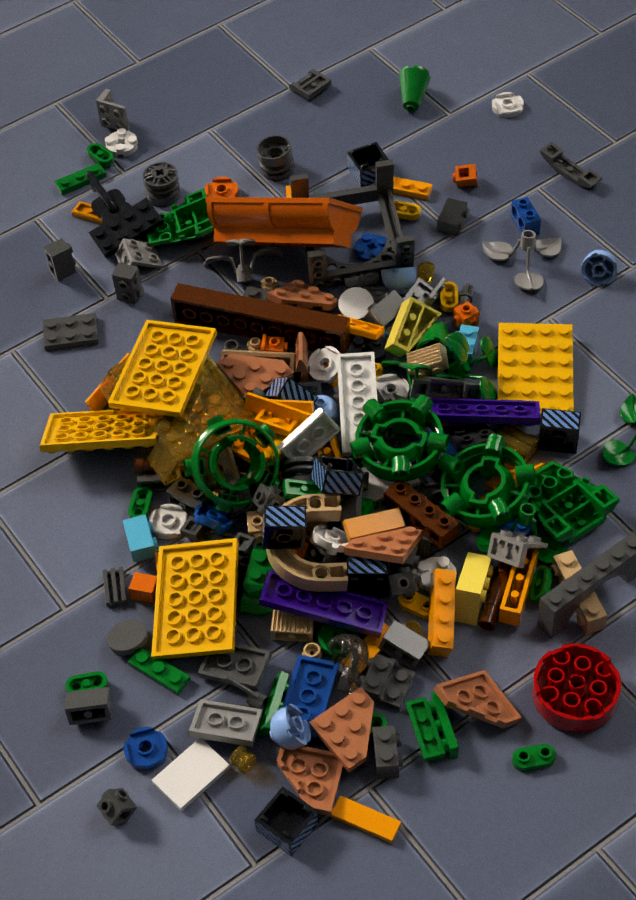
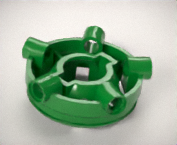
(405, 418)
(489, 459)
(256, 474)

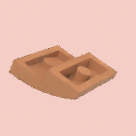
(302, 357)

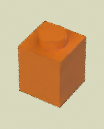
(143, 587)

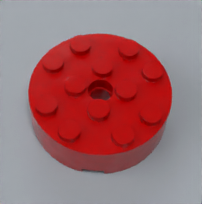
(581, 707)

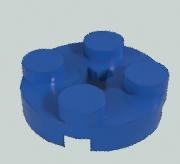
(367, 241)
(212, 518)
(145, 760)

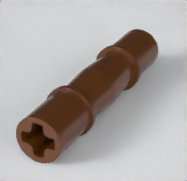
(492, 605)

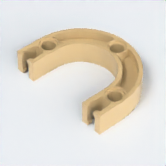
(305, 573)

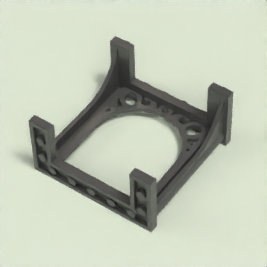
(382, 192)

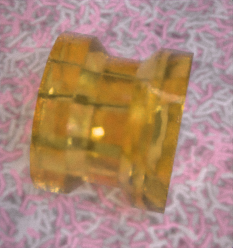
(426, 271)
(242, 759)

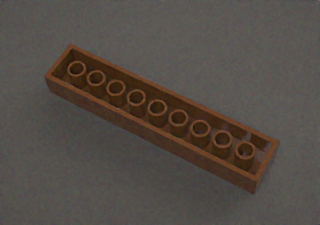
(256, 317)

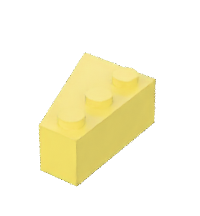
(410, 324)
(472, 588)

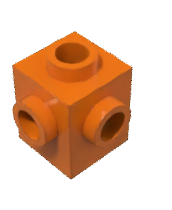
(466, 315)

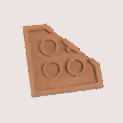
(303, 295)
(251, 372)
(386, 546)
(478, 697)
(347, 728)
(313, 775)

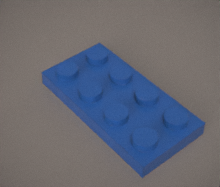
(311, 687)

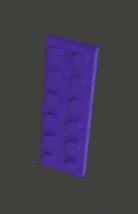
(487, 411)
(333, 608)

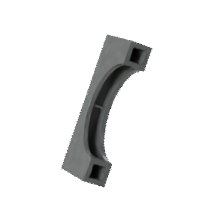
(562, 601)

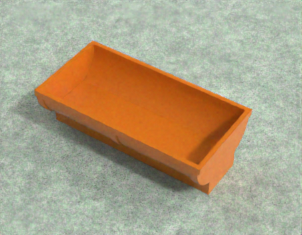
(284, 221)

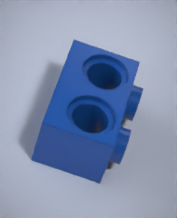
(525, 215)

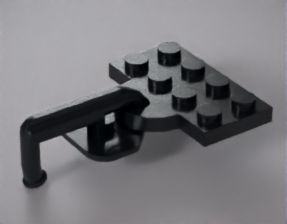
(119, 218)

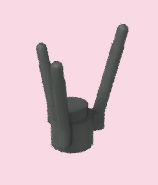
(254, 699)

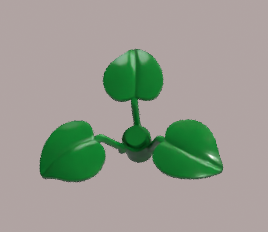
(416, 367)
(461, 367)
(615, 451)
(524, 518)

